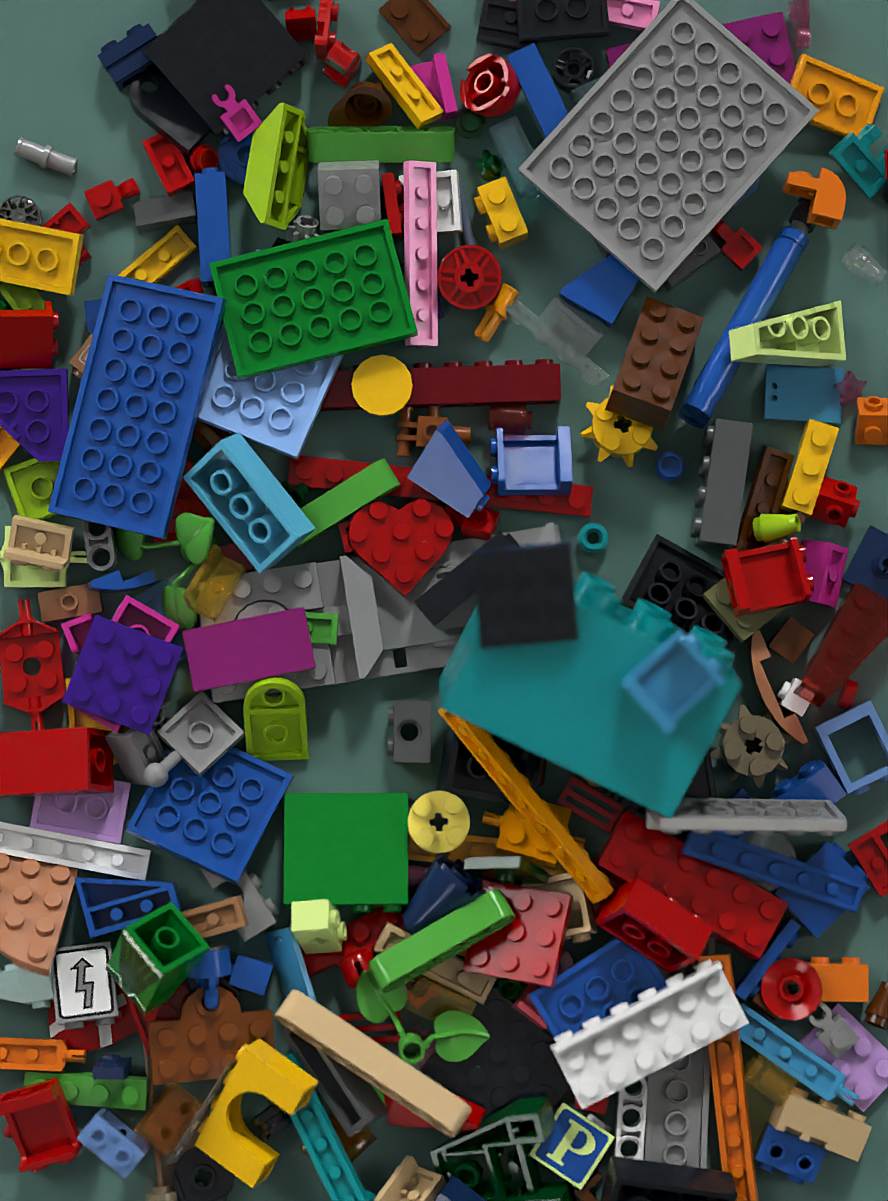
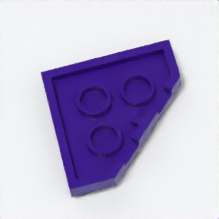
(36, 410)

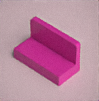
(438, 82)
(826, 565)

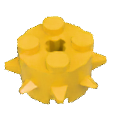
(613, 441)

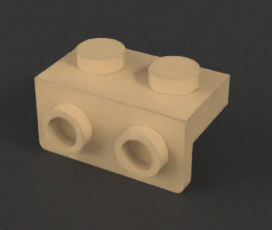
(39, 543)
(411, 1183)

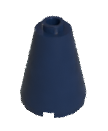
(440, 893)

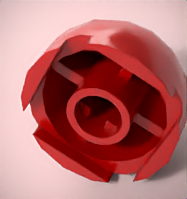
(490, 86)

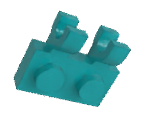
(858, 162)

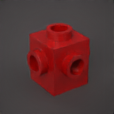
(836, 502)

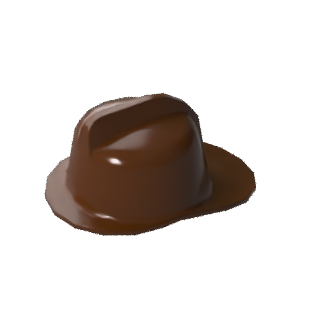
(362, 106)

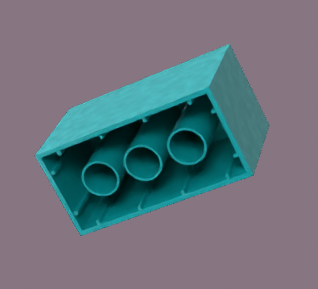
(572, 701)

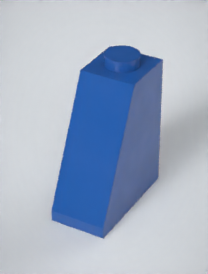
(601, 291)
(451, 472)

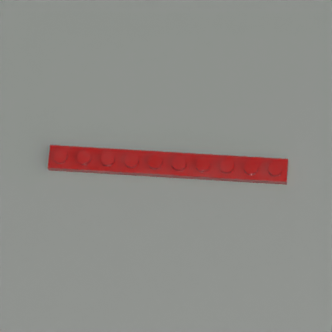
(328, 473)

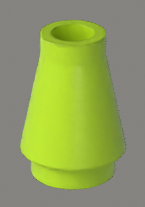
(775, 526)

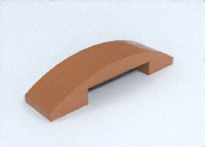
(788, 725)

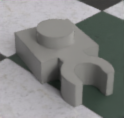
(834, 1032)

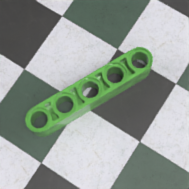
(380, 143)
(348, 498)
(441, 940)

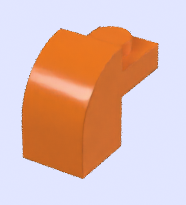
(825, 193)

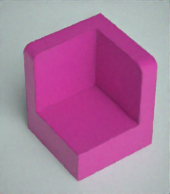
(77, 631)

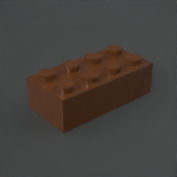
(654, 363)

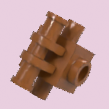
(425, 429)

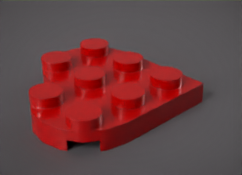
(400, 542)

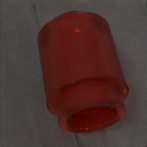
(510, 417)

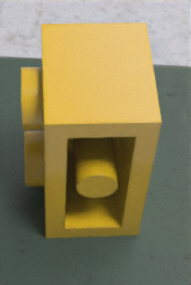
(502, 213)

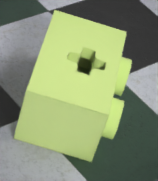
(317, 926)

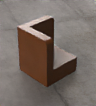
(790, 640)

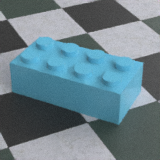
(249, 502)

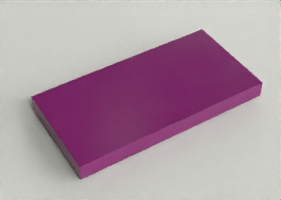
(249, 649)

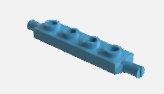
(794, 1057)

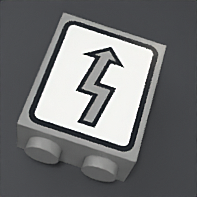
(83, 986)

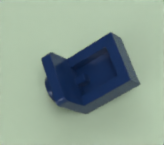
(112, 1068)

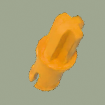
(495, 313)

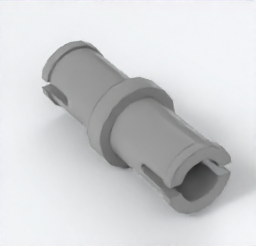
(46, 156)

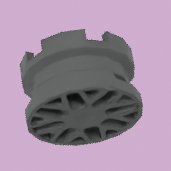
(21, 210)

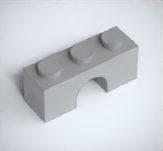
(258, 910)

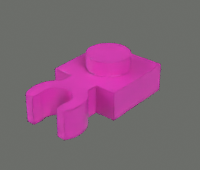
(239, 116)

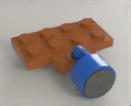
(207, 1028)

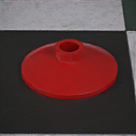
(781, 999)

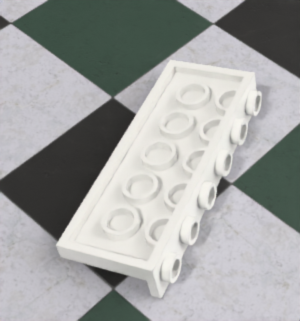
(648, 1033)

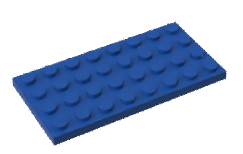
(137, 406)

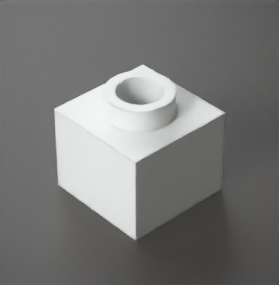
(791, 701)

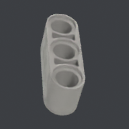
(98, 543)

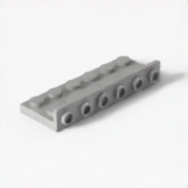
(755, 815)

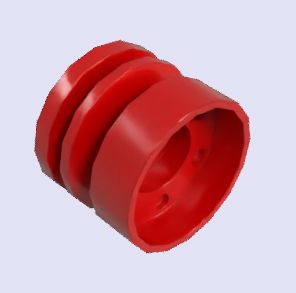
(455, 265)

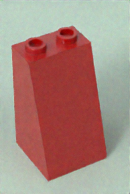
(55, 762)

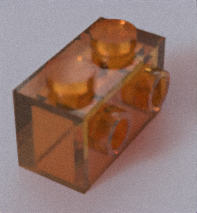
(168, 1119)

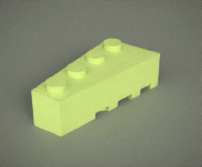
(799, 338)

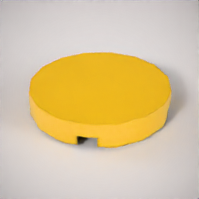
(382, 385)

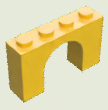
(225, 1133)

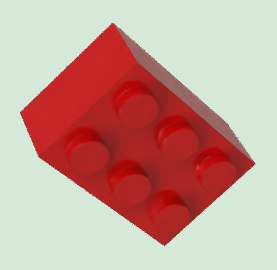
(654, 925)

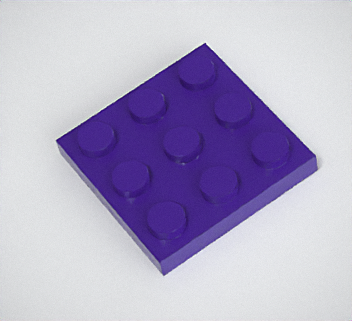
(122, 674)

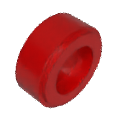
(847, 694)

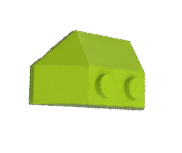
(277, 167)

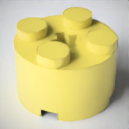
(451, 809)

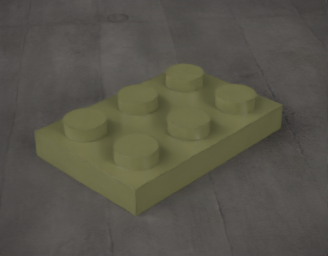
(740, 626)

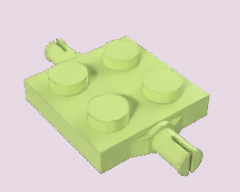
(33, 575)

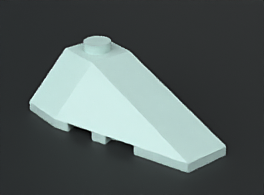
(26, 987)

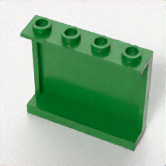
(347, 850)

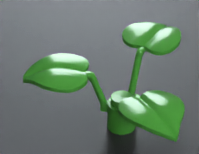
(196, 541)
(456, 1034)

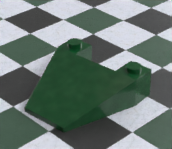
(497, 1155)

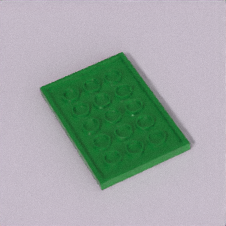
(313, 299)

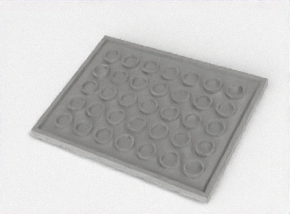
(668, 141)

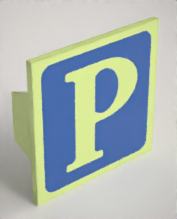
(573, 1146)

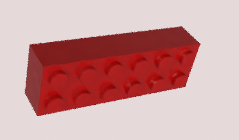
(732, 906)

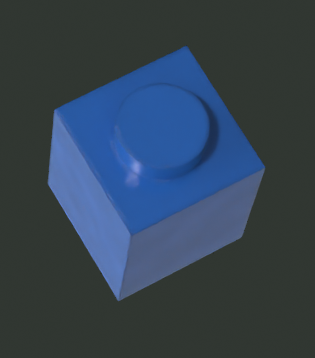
(250, 973)

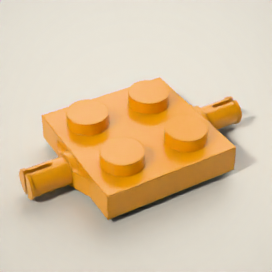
(519, 839)

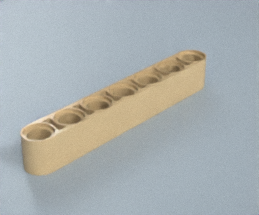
(373, 1063)

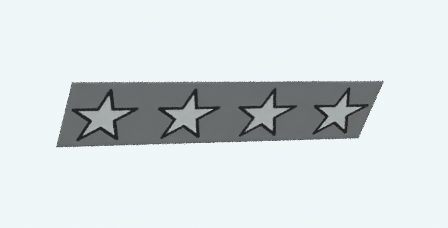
(200, 1115)

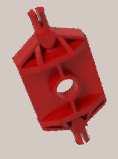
(17, 645)

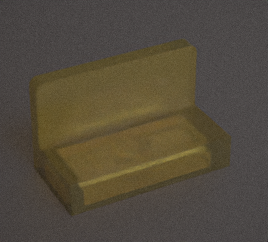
(213, 584)
(432, 998)

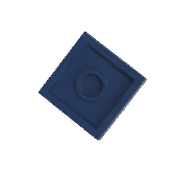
(870, 562)

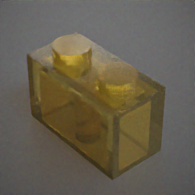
(769, 1079)

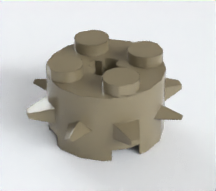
(757, 763)

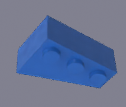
(118, 903)

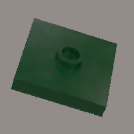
(506, 870)

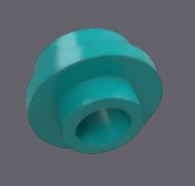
(600, 531)

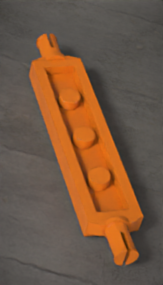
(37, 1054)

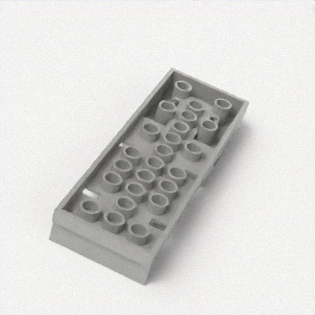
(370, 615)

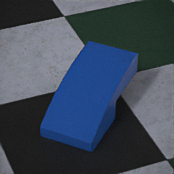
(113, 582)

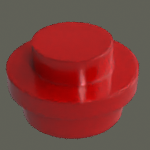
(203, 157)

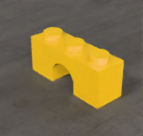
(809, 468)

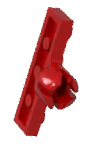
(356, 949)

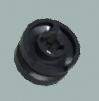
(565, 61)
(271, 1121)

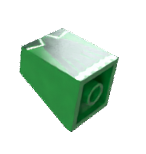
(156, 956)

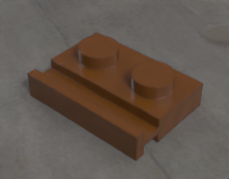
(415, 22)

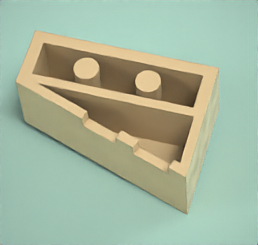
(822, 1124)

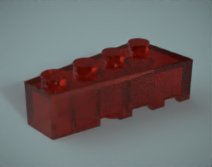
(849, 639)

